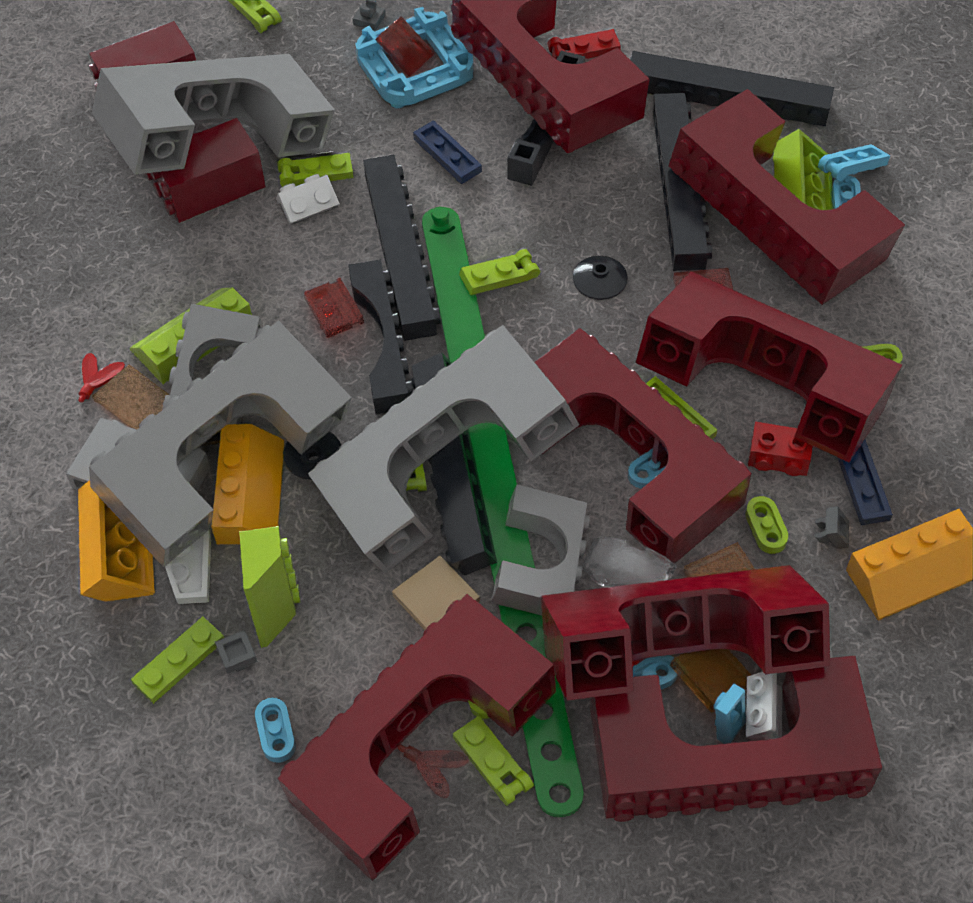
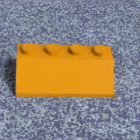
(247, 482)
(111, 557)
(914, 564)

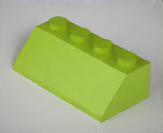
(797, 169)
(159, 348)
(268, 581)

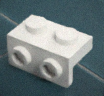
(308, 198)
(763, 707)

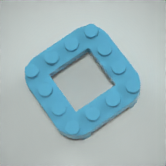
(407, 91)

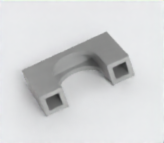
(206, 329)
(103, 438)
(562, 523)

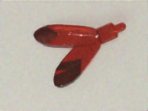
(429, 763)

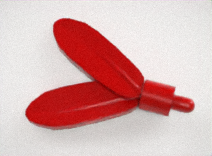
(93, 378)

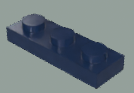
(447, 152)
(865, 487)

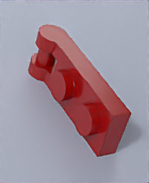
(586, 45)

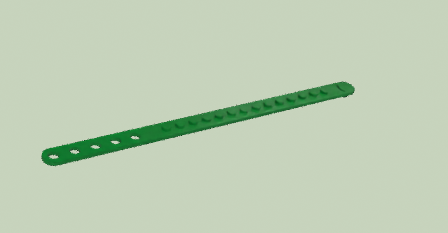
(497, 479)

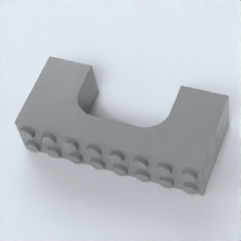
(155, 107)
(263, 379)
(371, 472)

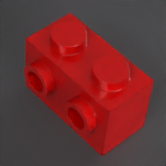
(778, 450)

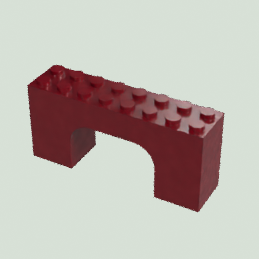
(567, 100)
(220, 160)
(815, 247)
(714, 324)
(700, 478)
(755, 611)
(457, 659)
(656, 773)

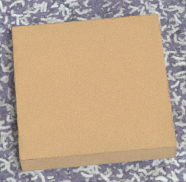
(432, 591)

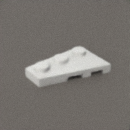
(191, 572)

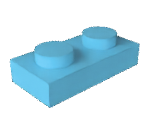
(730, 713)

